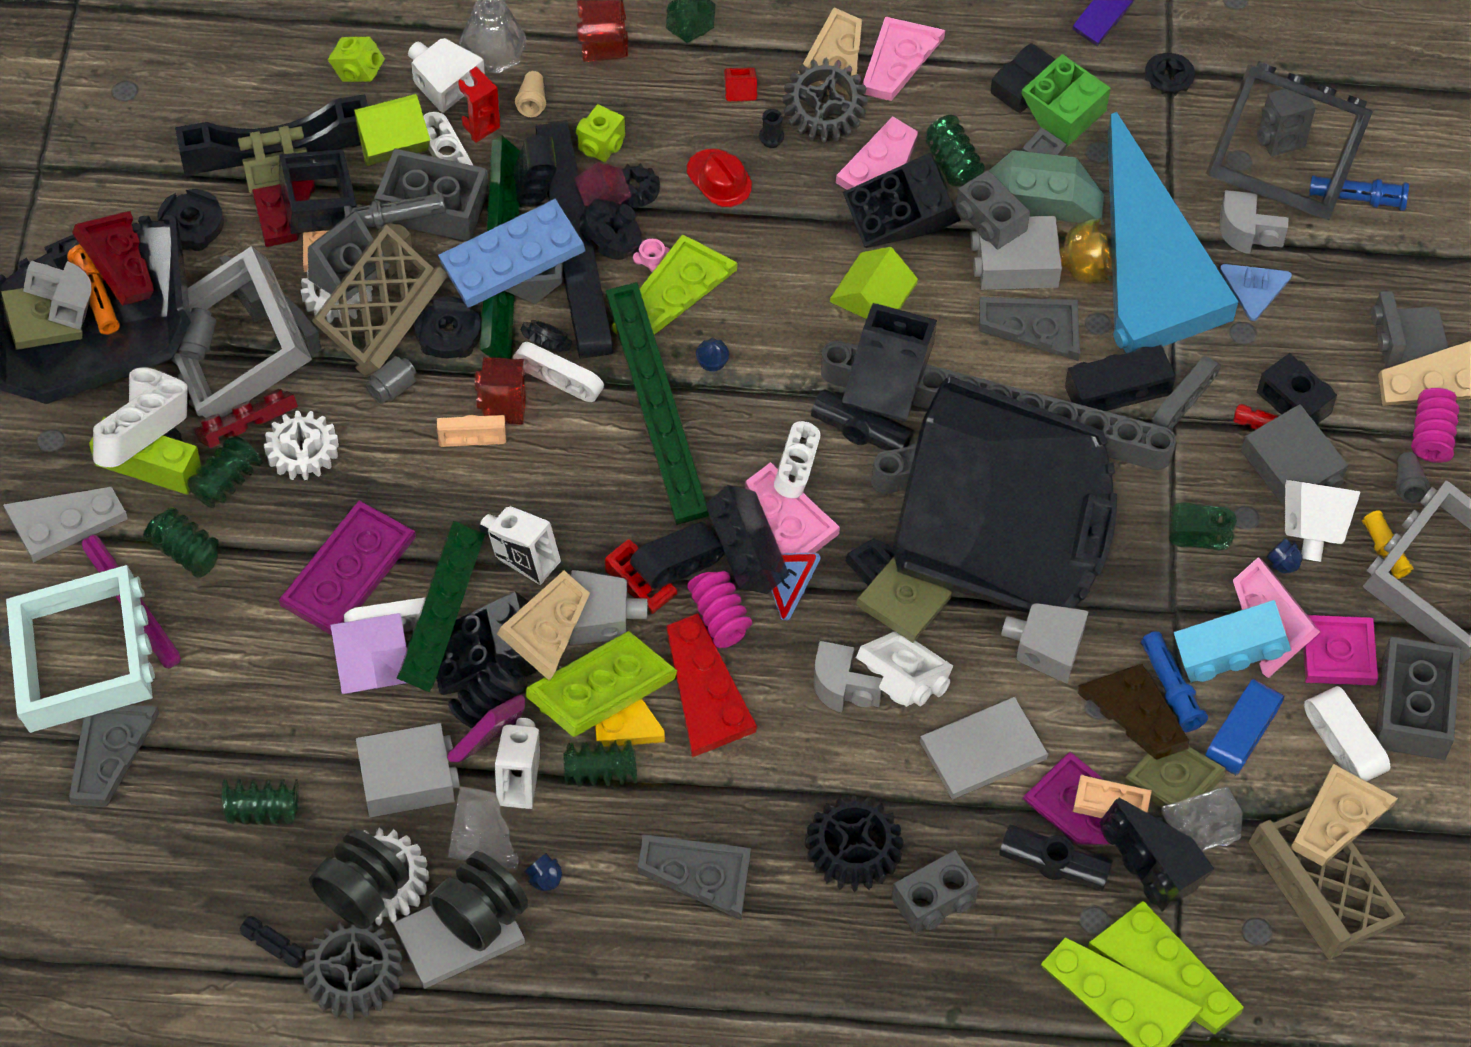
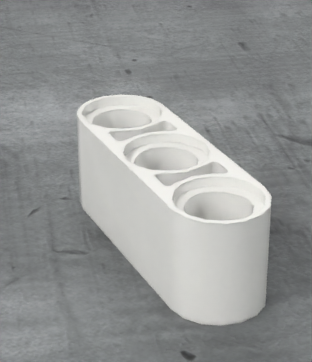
(1347, 734)

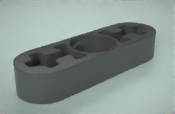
(1186, 393)

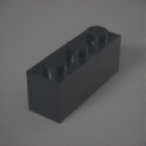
(1121, 379)
(747, 539)

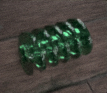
(953, 151)
(222, 470)
(183, 541)
(599, 763)
(260, 802)

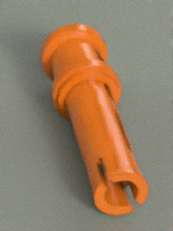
(105, 317)

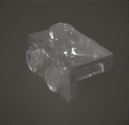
(1208, 818)

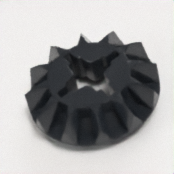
(1177, 65)
(648, 189)
(546, 335)

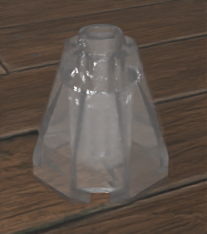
(494, 35)

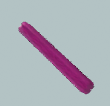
(159, 640)

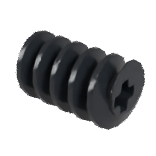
(492, 690)

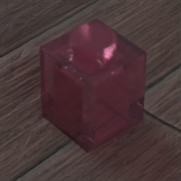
(602, 182)

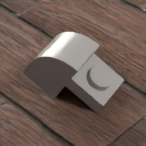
(1243, 227)
(66, 288)
(837, 683)

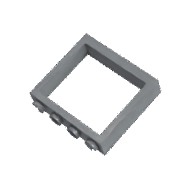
(294, 354)
(1400, 597)

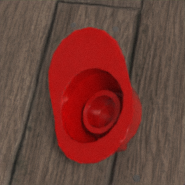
(720, 177)

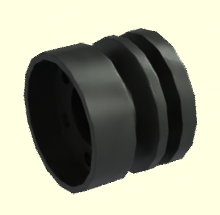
(359, 878)
(478, 901)

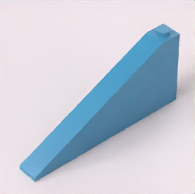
(1159, 268)

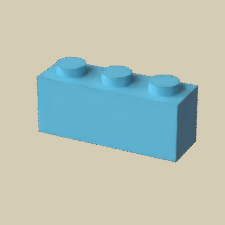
(1232, 642)

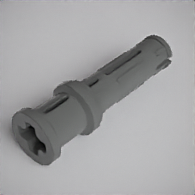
(381, 214)

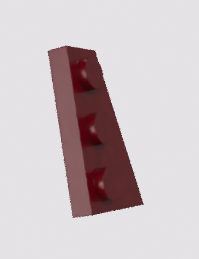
(116, 255)
(234, 424)

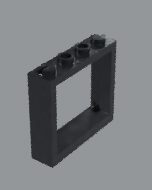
(1323, 94)

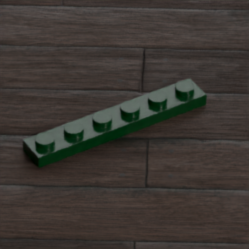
(440, 607)

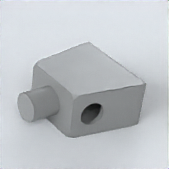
(605, 609)
(1048, 638)

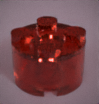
(602, 29)

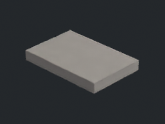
(983, 748)
(439, 953)

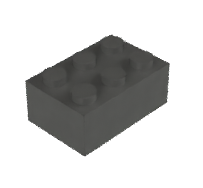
(421, 175)
(1418, 698)

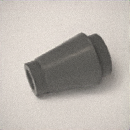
(1411, 479)

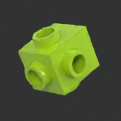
(356, 59)
(601, 133)

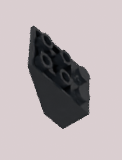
(902, 203)
(890, 362)
(476, 644)
(1158, 854)

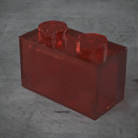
(502, 389)

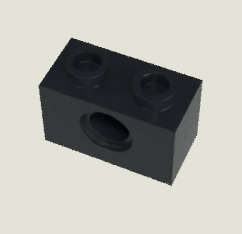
(1286, 377)

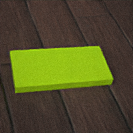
(601, 683)

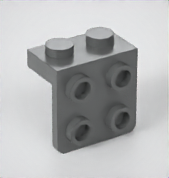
(1407, 331)

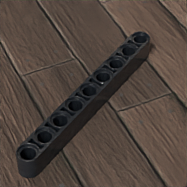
(581, 271)

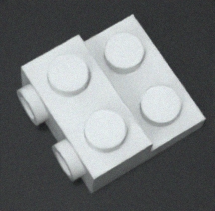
(907, 669)

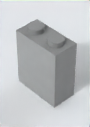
(1024, 262)
(406, 769)

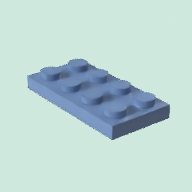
(511, 253)

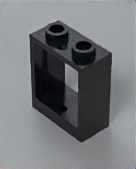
(320, 213)

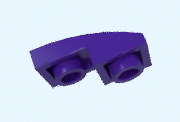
(1100, 18)

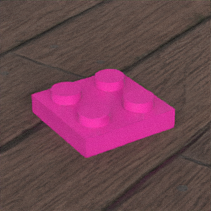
(1341, 651)

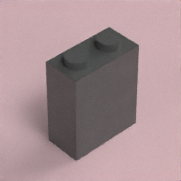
(1294, 451)

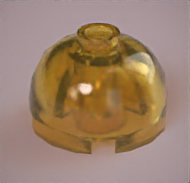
(1087, 252)

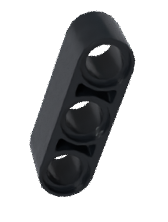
(535, 169)
(677, 555)

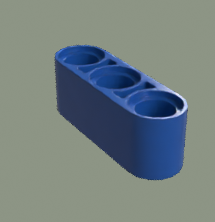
(1244, 726)

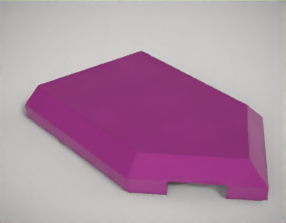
(488, 729)
(1055, 801)

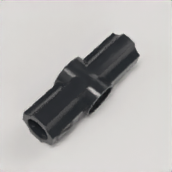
(859, 425)
(1035, 849)

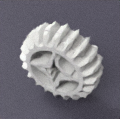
(418, 875)

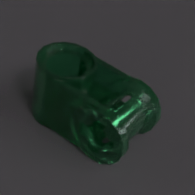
(1199, 526)

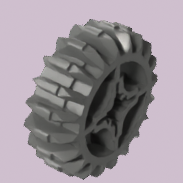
(814, 94)
(323, 966)

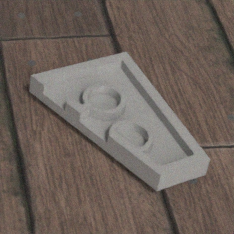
(63, 520)

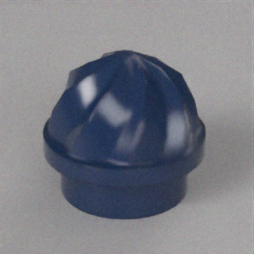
(712, 354)
(1285, 557)
(544, 873)

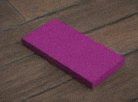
(347, 567)

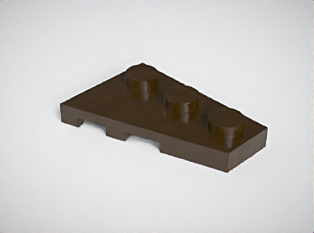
(1139, 708)

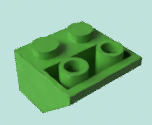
(1066, 99)

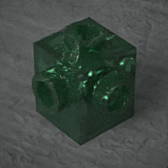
(690, 18)

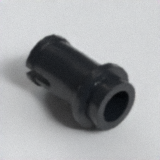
(771, 134)

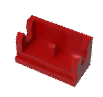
(482, 105)

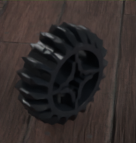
(850, 824)

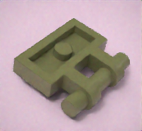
(264, 169)

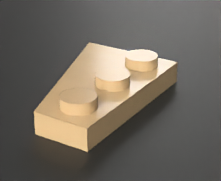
(1339, 815)

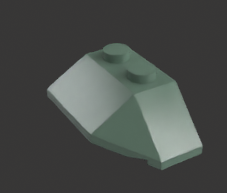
(1051, 185)

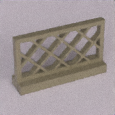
(403, 315)
(1304, 888)

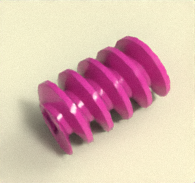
(1435, 425)
(720, 607)

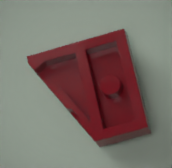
(273, 214)

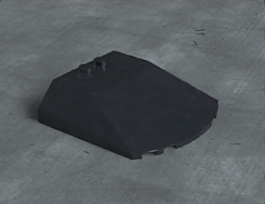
(147, 329)
(1006, 501)

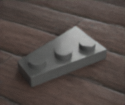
(1037, 323)
(107, 750)
(698, 869)

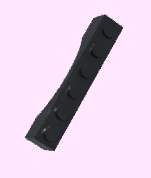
(216, 147)

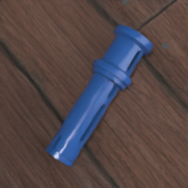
(1377, 188)
(1178, 694)

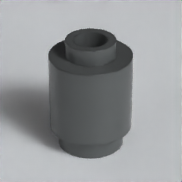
(199, 335)
(391, 380)

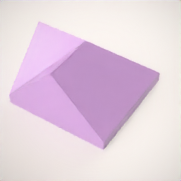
(369, 652)

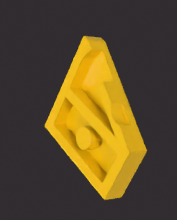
(631, 723)

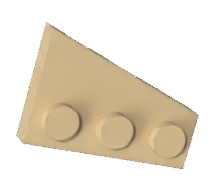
(837, 41)
(546, 623)

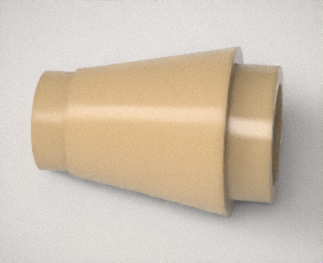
(531, 95)

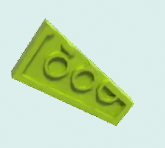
(682, 280)
(1154, 952)
(1123, 1000)

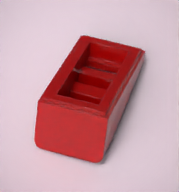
(618, 565)

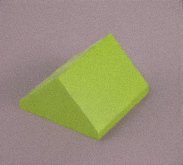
(391, 126)
(875, 278)

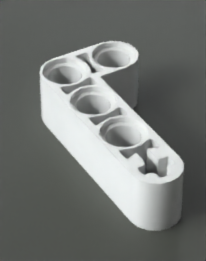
(153, 409)

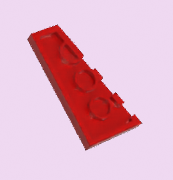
(708, 694)

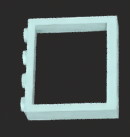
(95, 698)

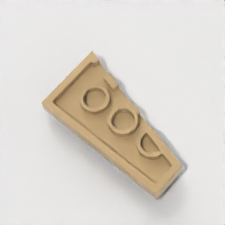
(1441, 369)

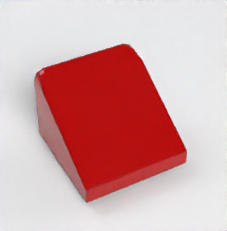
(740, 84)

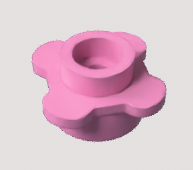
(647, 248)

